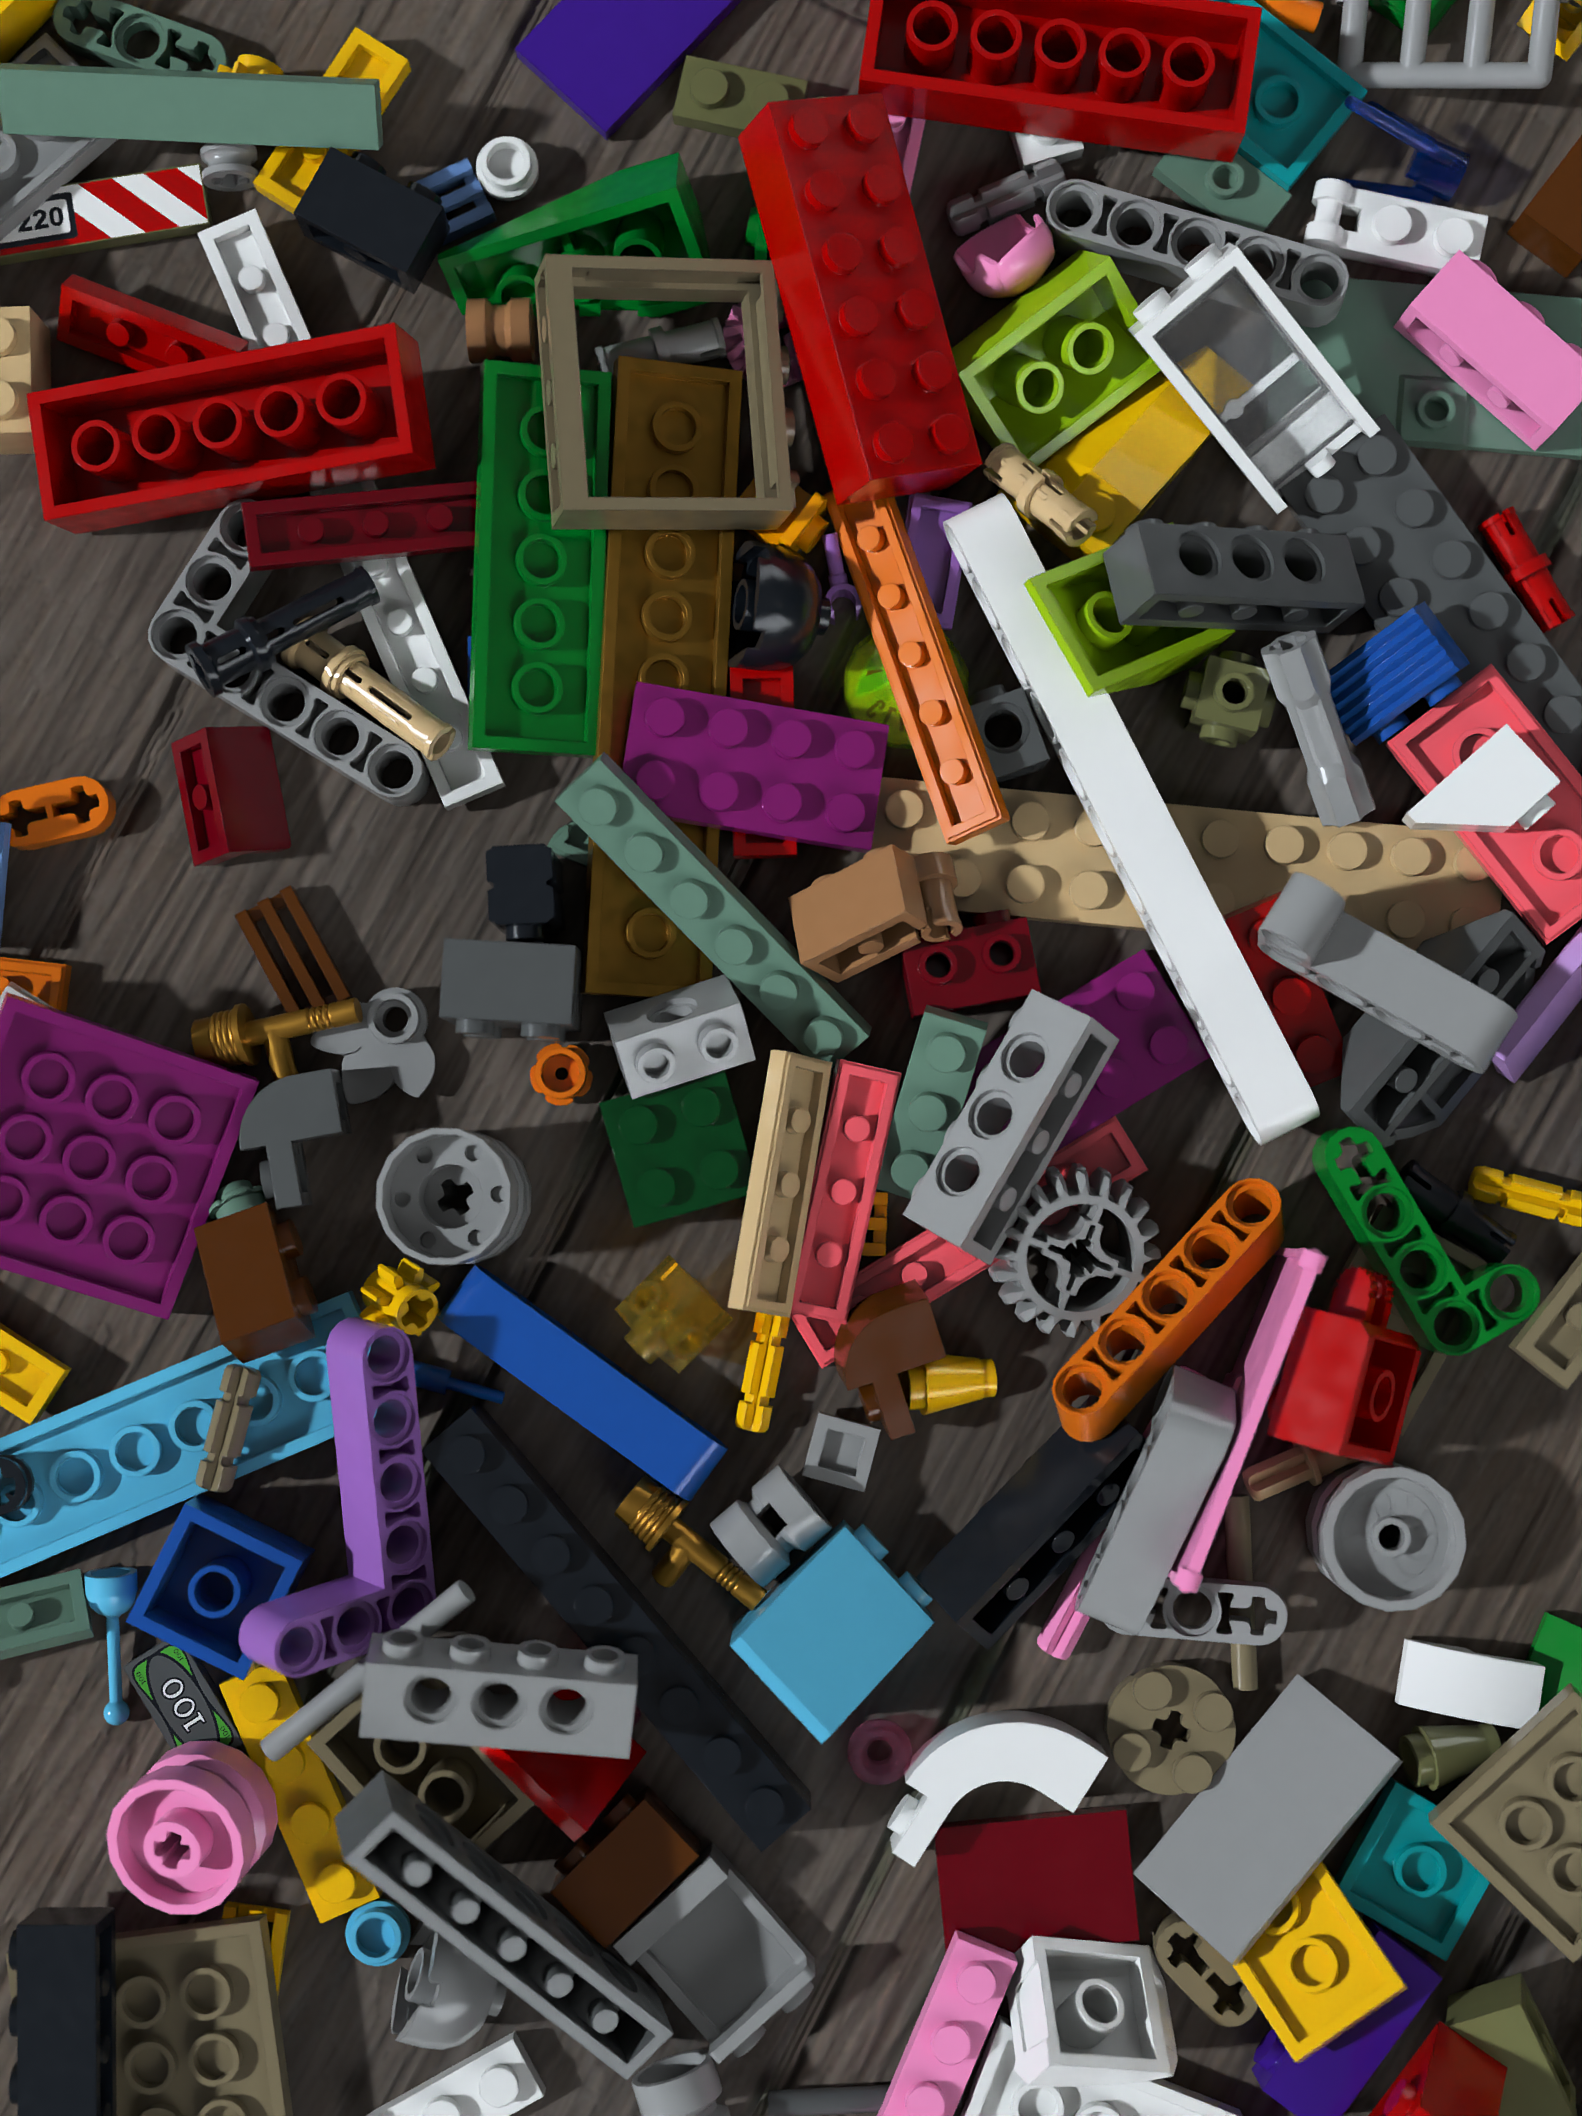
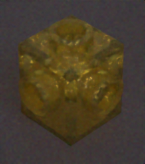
(671, 1316)

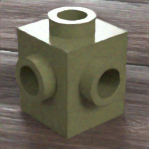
(1216, 718)

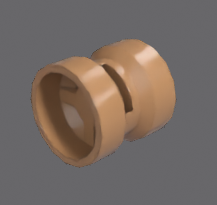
(500, 330)

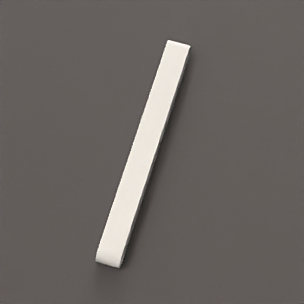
(1135, 831)

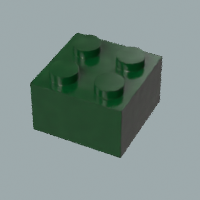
(678, 1148)

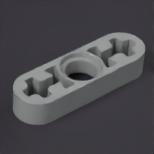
(1240, 1625)

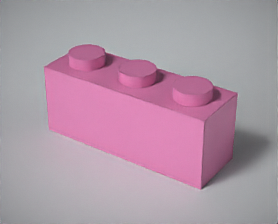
(1496, 349)

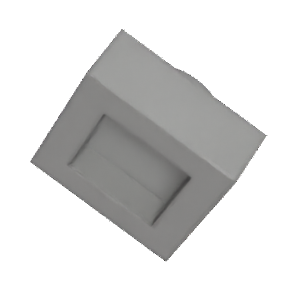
(841, 1451)

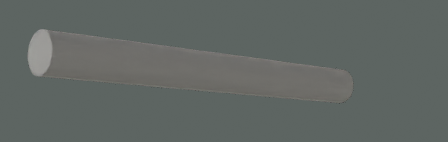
(350, 1683)

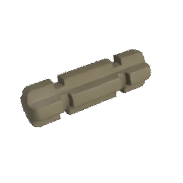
(228, 1428)

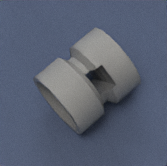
(754, 1541)
(680, 2086)

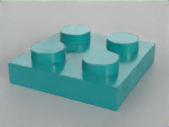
(1410, 1873)

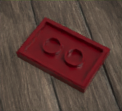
(1038, 1877)

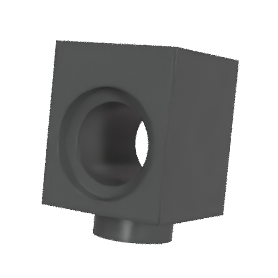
(1029, 752)

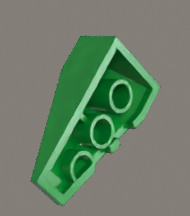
(627, 213)

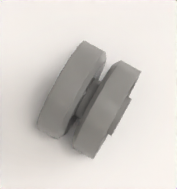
(1422, 1526)

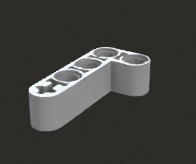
(1382, 976)
(1160, 1501)

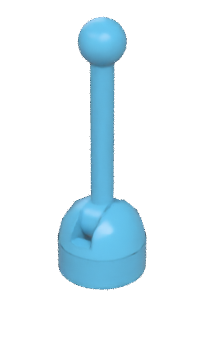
(111, 1594)

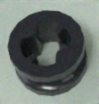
(19, 1470)

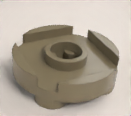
(1187, 1762)

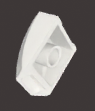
(1089, 2014)

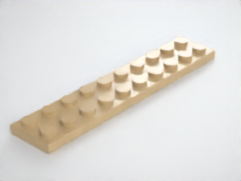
(1057, 871)

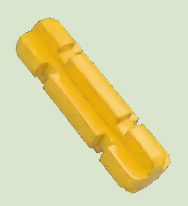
(1526, 1195)
(761, 1372)

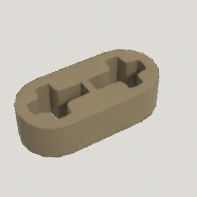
(1195, 1979)

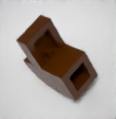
(883, 1338)

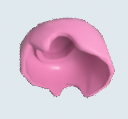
(1006, 257)

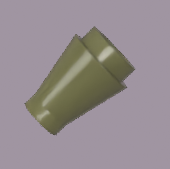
(1445, 1752)

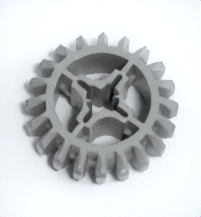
(1121, 1272)

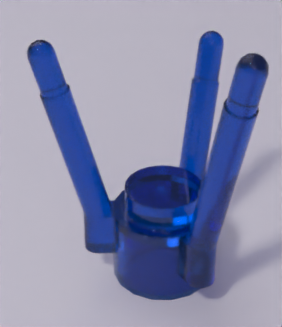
(1433, 165)

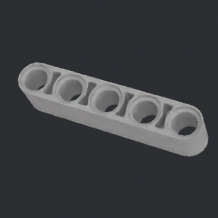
(1175, 228)

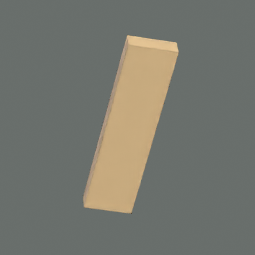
(780, 1184)

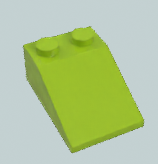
(1101, 652)

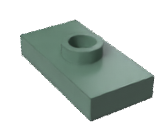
(1224, 190)

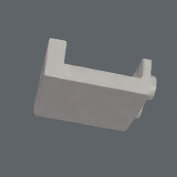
(720, 1954)

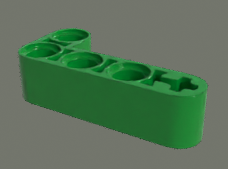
(1410, 1232)

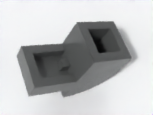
(282, 1118)

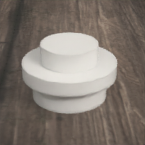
(507, 168)

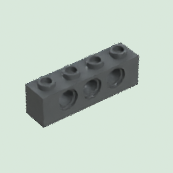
(1232, 577)

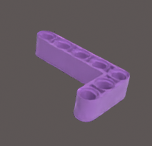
(382, 1519)

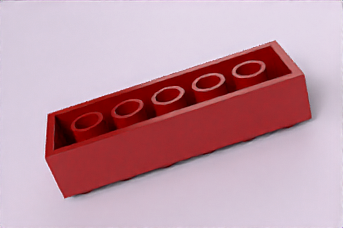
(1071, 69)
(859, 297)
(231, 429)

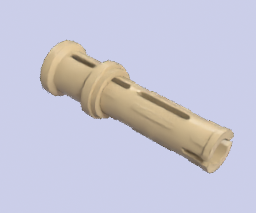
(349, 676)

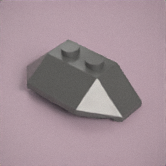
(1405, 1087)

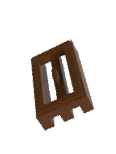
(268, 909)

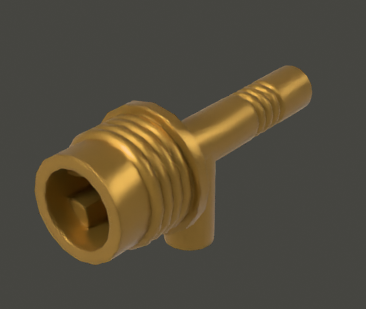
(236, 1037)
(653, 1515)

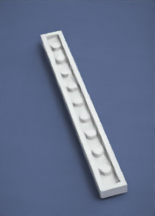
(402, 620)

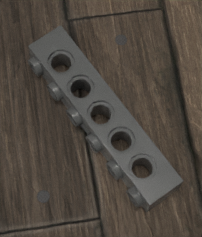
(501, 1924)

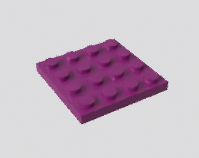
(108, 1154)

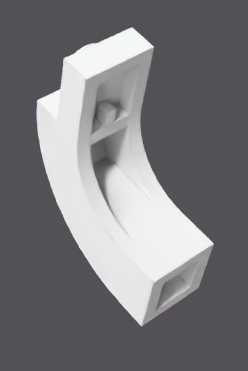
(987, 1750)

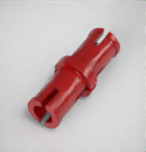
(1526, 570)

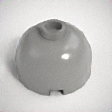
(442, 1995)

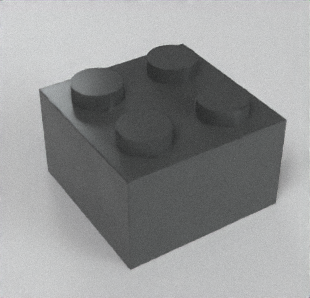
(511, 987)

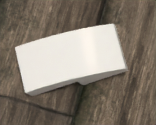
(1469, 1684)

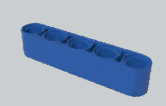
(582, 1382)

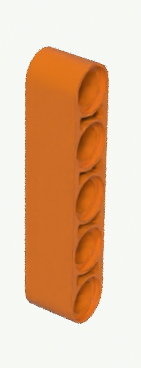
(1162, 1336)

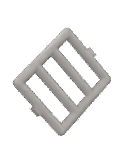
(1472, 73)

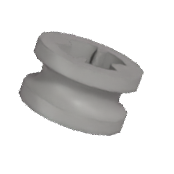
(229, 166)

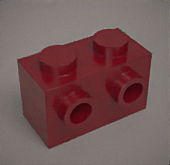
(972, 970)

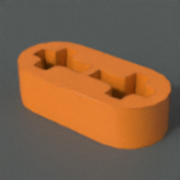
(50, 799)

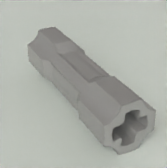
(1303, 687)

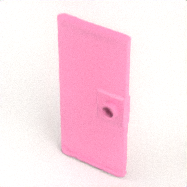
(1253, 1381)

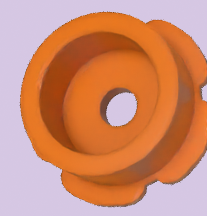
(544, 1073)

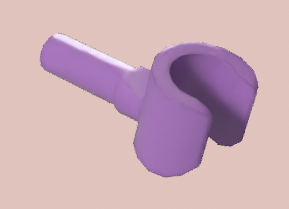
(837, 577)

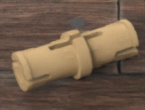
(1040, 494)

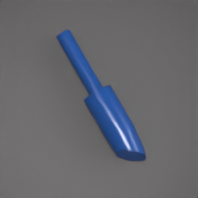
(439, 1380)

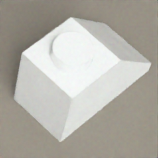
(1489, 790)

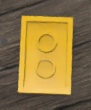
(1317, 1968)

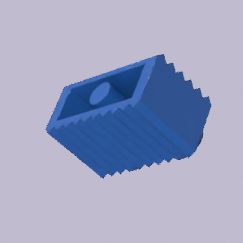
(1393, 672)

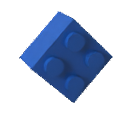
(212, 1577)

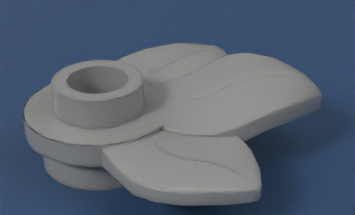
(379, 1056)

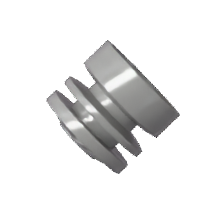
(419, 1186)

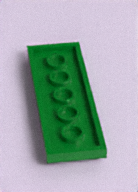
(534, 584)

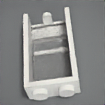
(1249, 372)

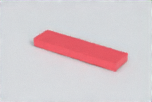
(844, 1188)

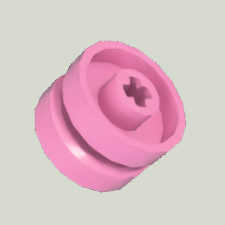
(192, 1827)

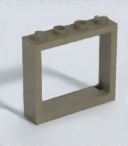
(772, 424)

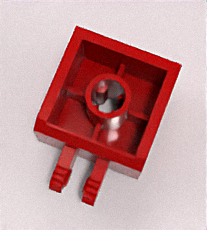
(1347, 1374)

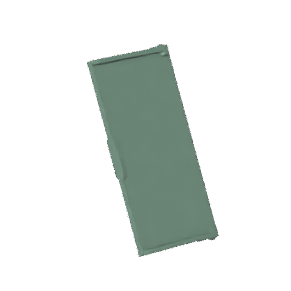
(1411, 390)

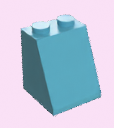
(833, 1628)

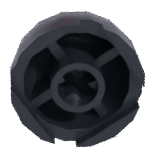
(774, 608)

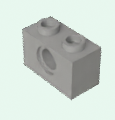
(679, 1036)

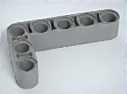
(262, 691)

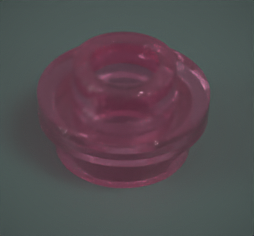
(883, 1771)

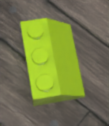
(1054, 358)

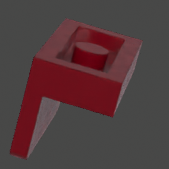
(230, 793)

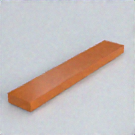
(919, 667)

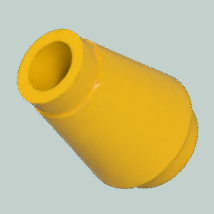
(948, 1383)

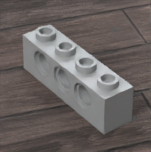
(1041, 1114)
(470, 1715)

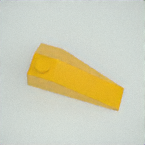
(1125, 461)

